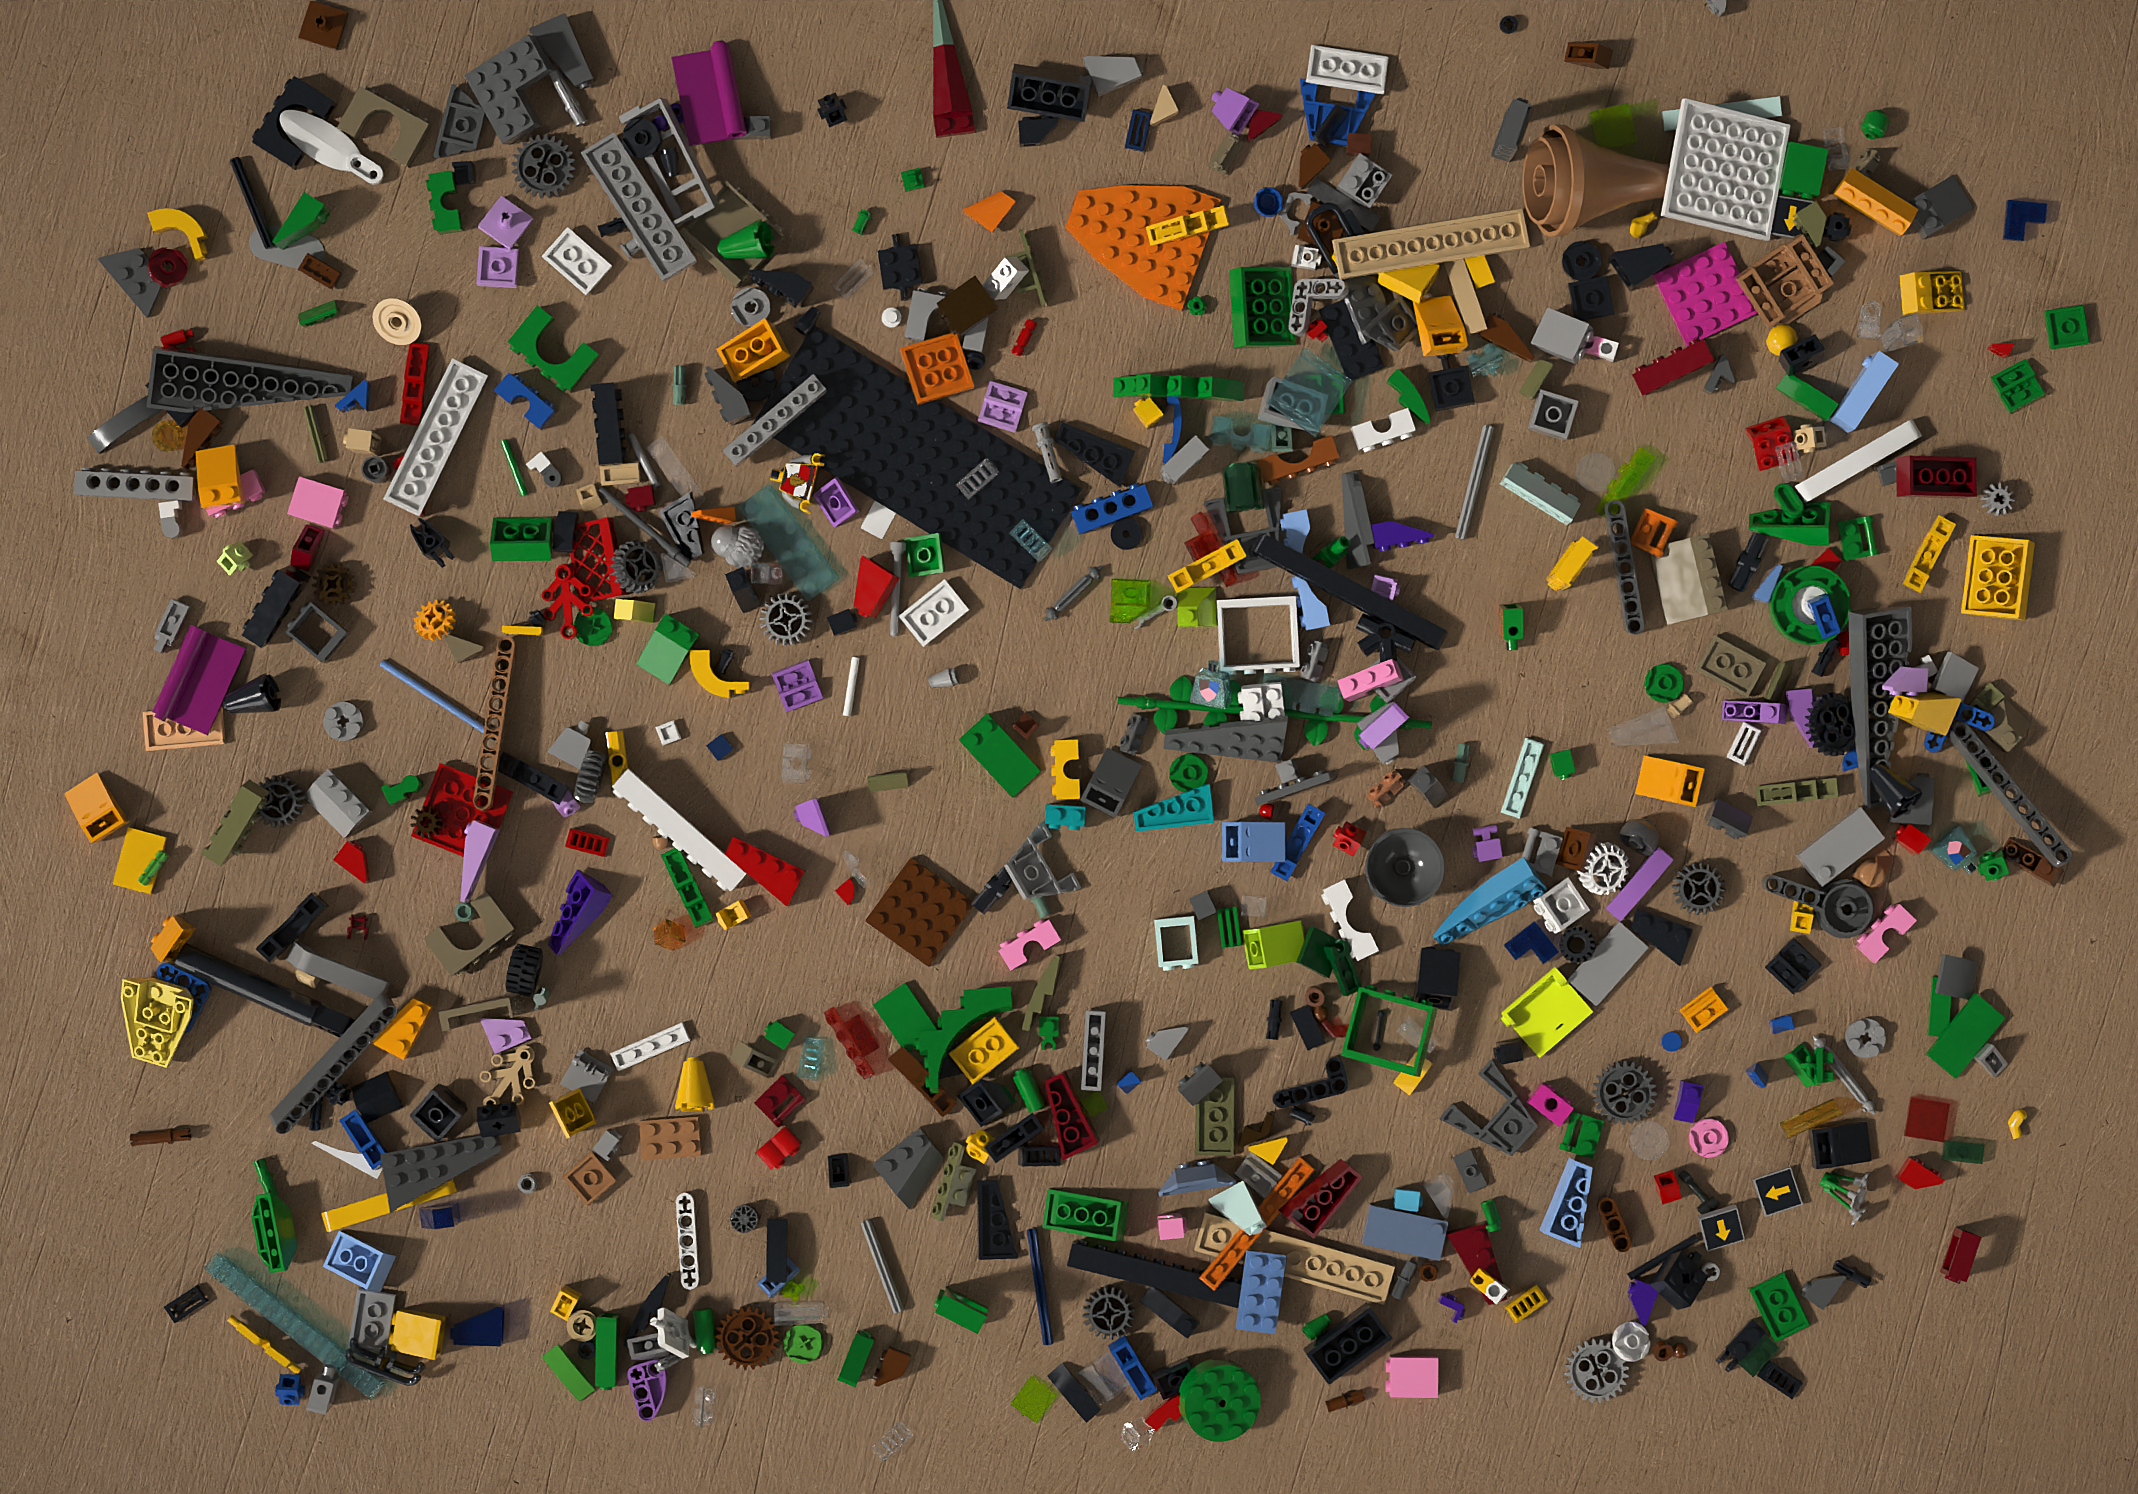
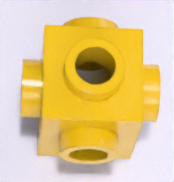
(976, 1145)

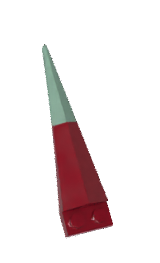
(950, 98)

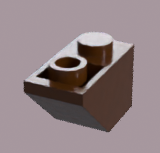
(893, 1366)

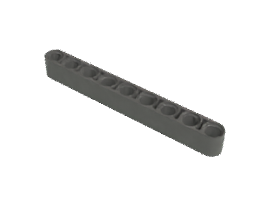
(2011, 804)
(333, 1064)

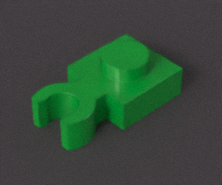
(1048, 1028)

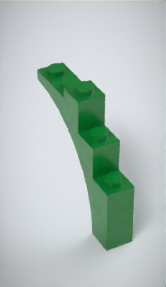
(1179, 387)
(936, 1043)

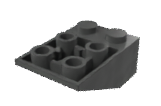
(732, 401)
(1111, 782)

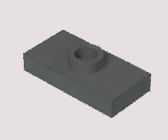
(1469, 1171)

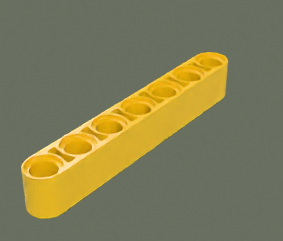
(375, 1207)

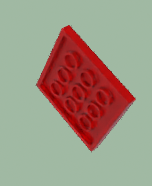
(453, 795)

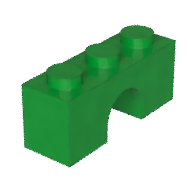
(445, 220)

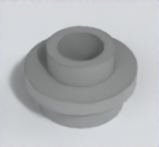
(521, 1183)

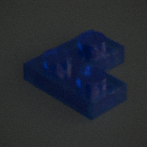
(2019, 213)
(1531, 938)

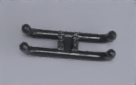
(383, 1364)

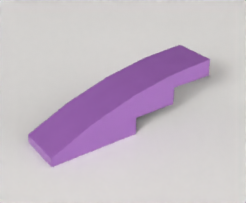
(1639, 883)

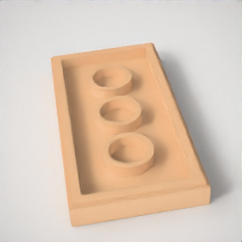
(172, 735)

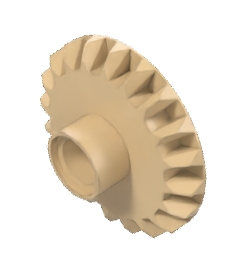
(390, 327)

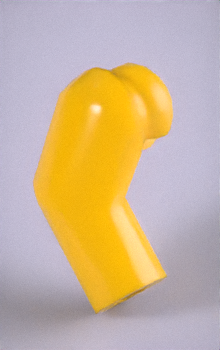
(2015, 1121)

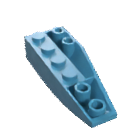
(1492, 900)

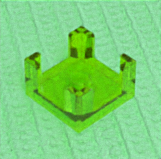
(1613, 126)

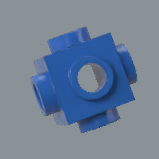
(289, 1389)

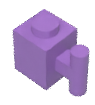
(1487, 848)

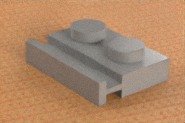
(1257, 1175)

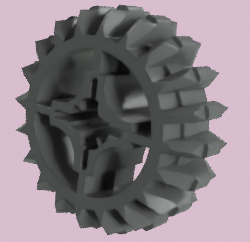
(630, 570)
(590, 776)
(282, 809)
(1693, 895)
(1099, 1313)

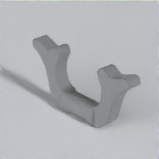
(1286, 205)

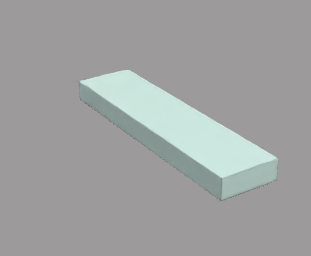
(1522, 778)

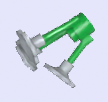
(1831, 1182)

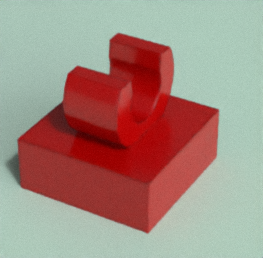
(1316, 330)

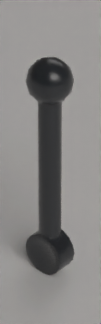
(1376, 1046)

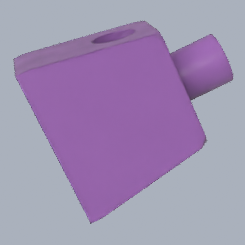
(1233, 109)

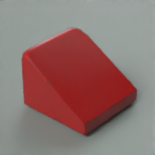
(2001, 349)

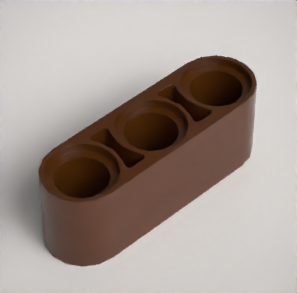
(1620, 1231)

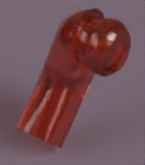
(1334, 1031)

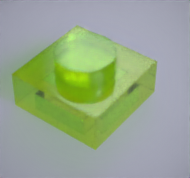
(1095, 1104)

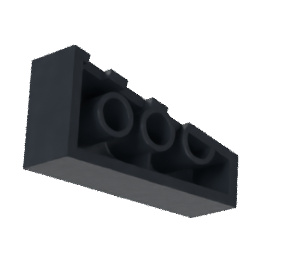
(608, 424)
(274, 605)

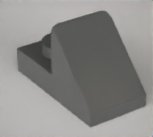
(1720, 370)

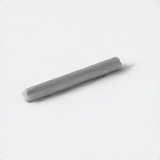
(882, 1266)

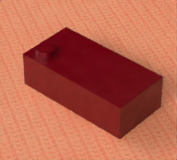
(1936, 476)

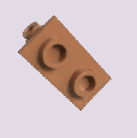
(1378, 794)

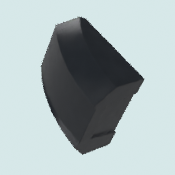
(438, 1112)

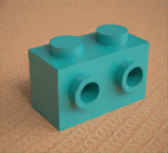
(1065, 815)

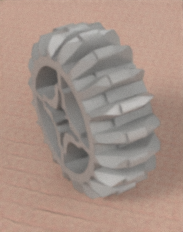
(781, 603)

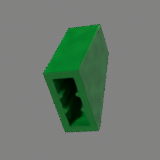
(856, 1358)

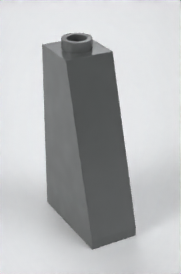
(562, 46)

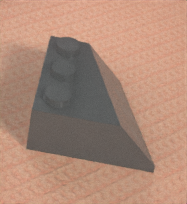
(909, 1166)

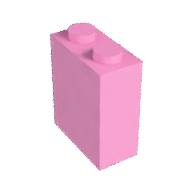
(318, 503)
(1412, 1376)

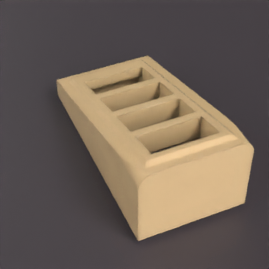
(307, 979)

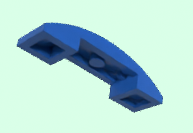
(1169, 449)
(1298, 841)

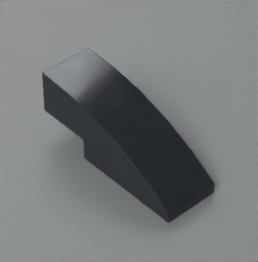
(776, 1250)
(1074, 1392)

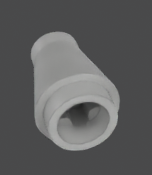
(944, 678)

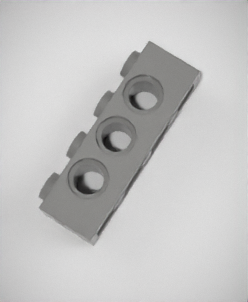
(1093, 1050)

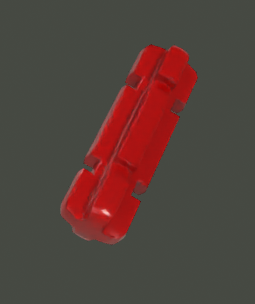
(1024, 337)

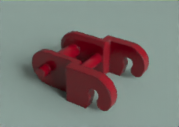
(362, 919)

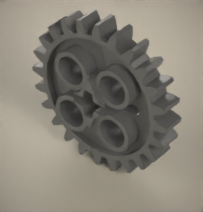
(526, 161)
(1632, 1108)

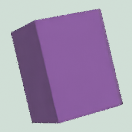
(836, 502)

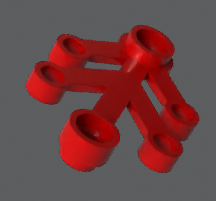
(566, 599)

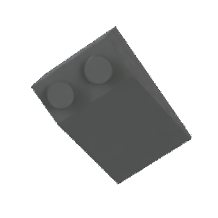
(1939, 206)

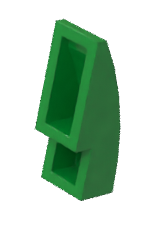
(1409, 396)
(1807, 396)

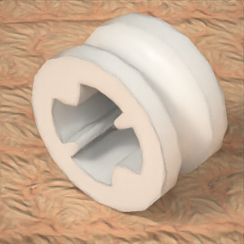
(1708, 1265)

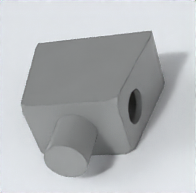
(572, 745)
(323, 1390)

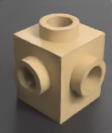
(1809, 438)

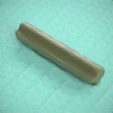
(315, 434)

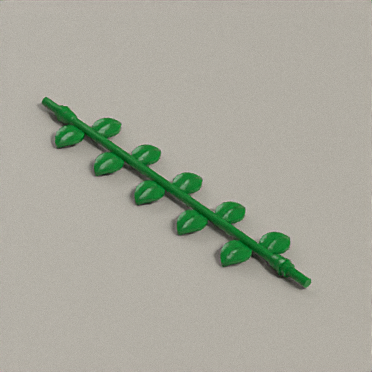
(1314, 730)

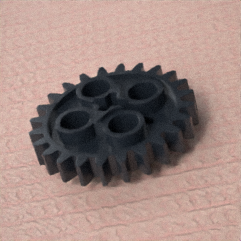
(1831, 724)

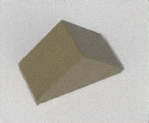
(463, 649)

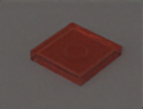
(1926, 1119)

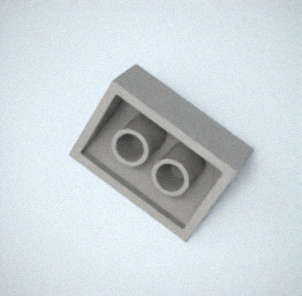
(337, 802)

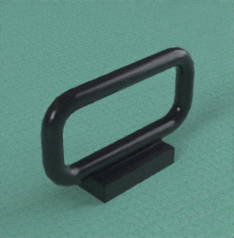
(1347, 220)

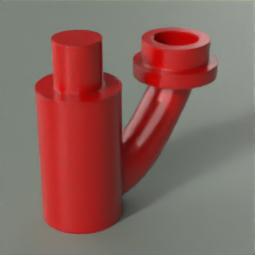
(176, 338)

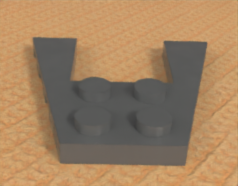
(1252, 562)
(1510, 1124)

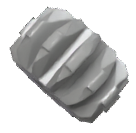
(1997, 507)

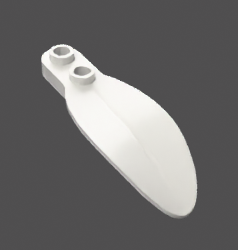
(327, 144)

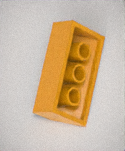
(1875, 202)

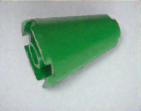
(748, 242)

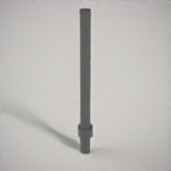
(673, 551)

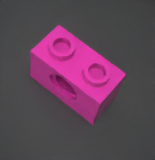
(1559, 1112)

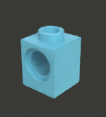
(1407, 1199)

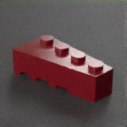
(1674, 366)
(1071, 1121)
(1321, 1198)
(1475, 1251)

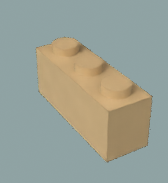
(362, 441)

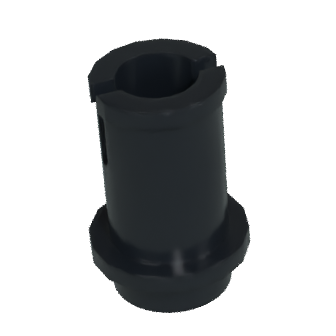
(724, 660)
(1302, 1115)

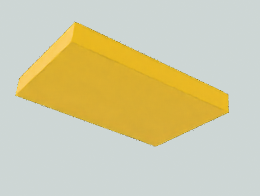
(136, 855)
(983, 1050)

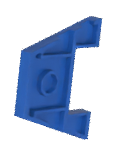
(1317, 112)

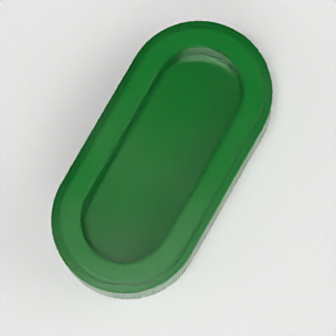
(1788, 500)

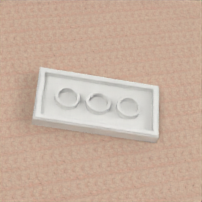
(1347, 69)

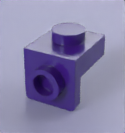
(1451, 1302)

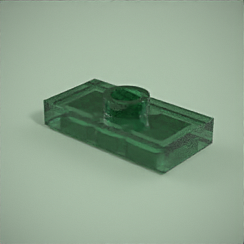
(1963, 1152)
(1759, 1356)

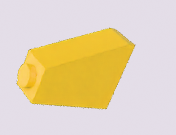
(1410, 282)

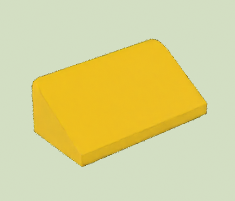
(1408, 1082)

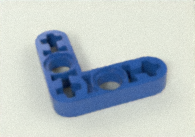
(1958, 717)
(192, 988)

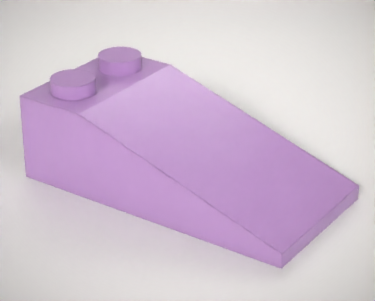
(477, 849)

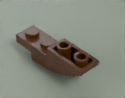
(915, 1075)

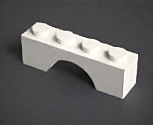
(1338, 897)

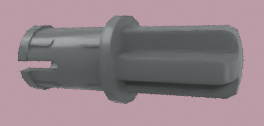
(1404, 1280)

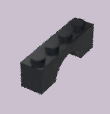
(293, 927)

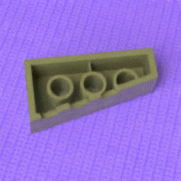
(236, 823)

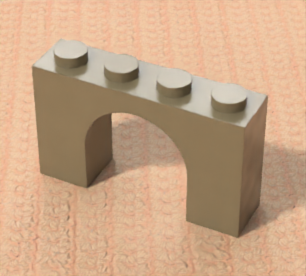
(367, 104)
(497, 927)

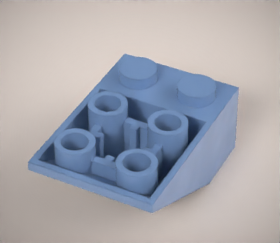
(1253, 842)

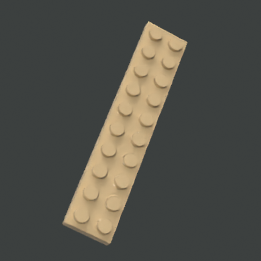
(1430, 244)
(1305, 1260)

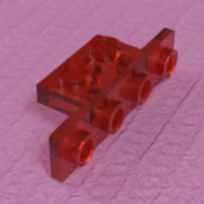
(1205, 544)
(855, 1039)

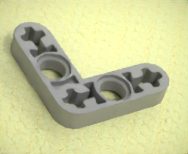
(1310, 294)

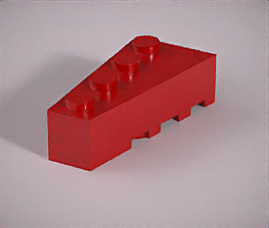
(768, 870)

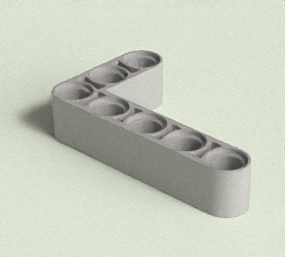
(310, 962)

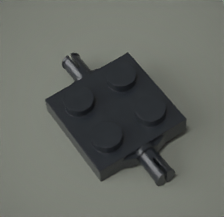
(900, 267)

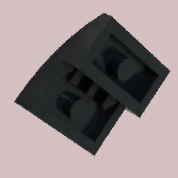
(1793, 965)

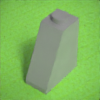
(1112, 72)
(1388, 748)

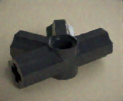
(1386, 645)

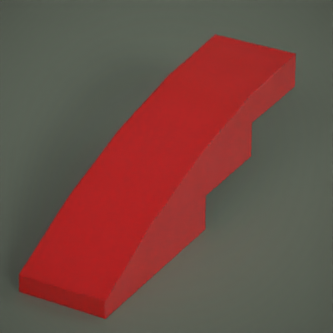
(414, 384)

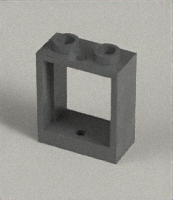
(334, 642)

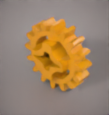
(434, 620)

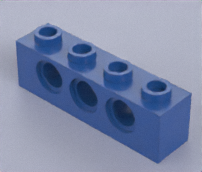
(1142, 503)

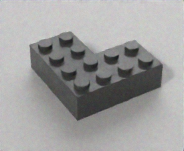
(501, 87)

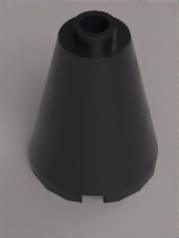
(254, 697)
(1894, 790)

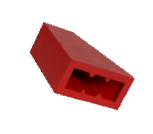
(873, 587)

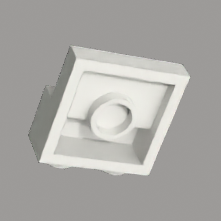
(1261, 701)
(1560, 906)

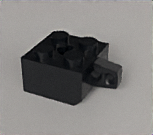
(1680, 1279)

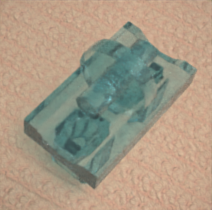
(1487, 363)

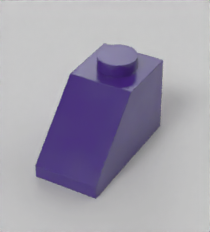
(1687, 1101)
(1642, 1298)

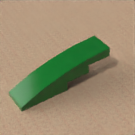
(687, 887)

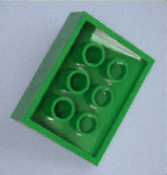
(1261, 307)

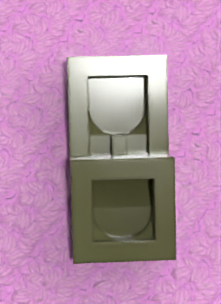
(1985, 700)

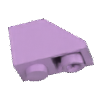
(1907, 679)

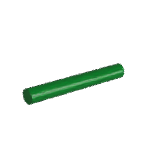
(514, 467)

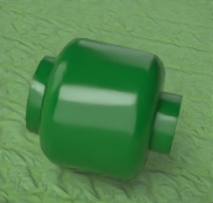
(1875, 124)

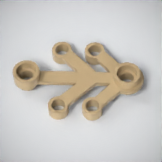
(511, 1074)

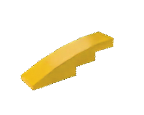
(1187, 225)

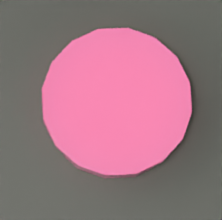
(1708, 1137)

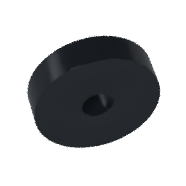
(1126, 525)

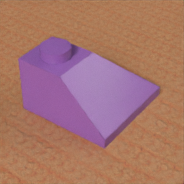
(812, 817)

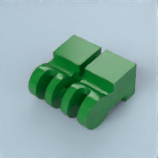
(399, 792)

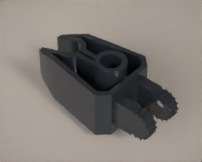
(431, 542)

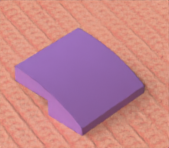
(797, 685)

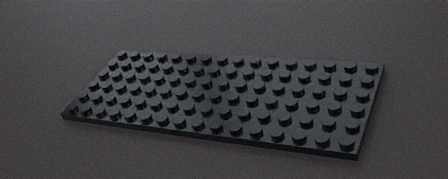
(916, 456)

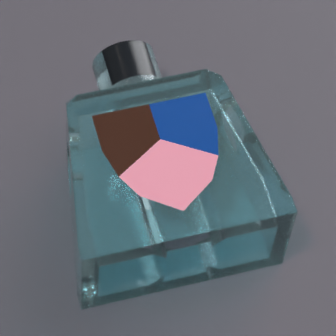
(1212, 687)
(1955, 851)

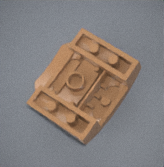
(1785, 282)

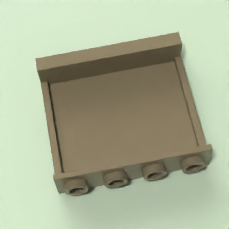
(728, 217)
(450, 1018)

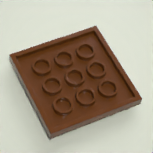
(919, 912)

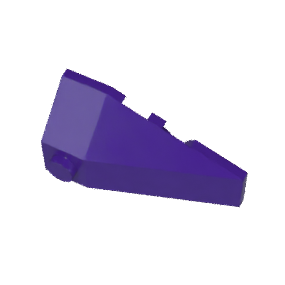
(583, 905)

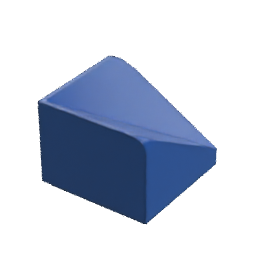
(1781, 1024)
(1128, 1082)

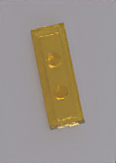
(1810, 1118)

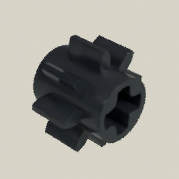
(338, 1093)

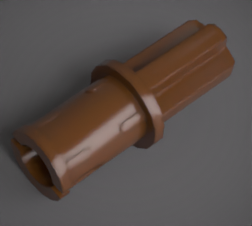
(1345, 1400)

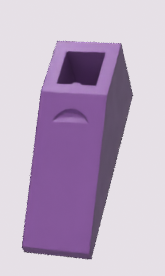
(1797, 704)
(1754, 712)

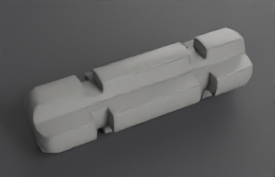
(667, 1362)

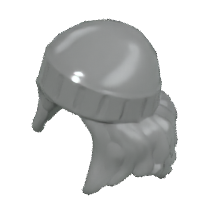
(738, 545)

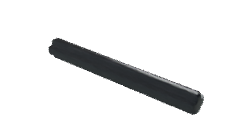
(252, 202)

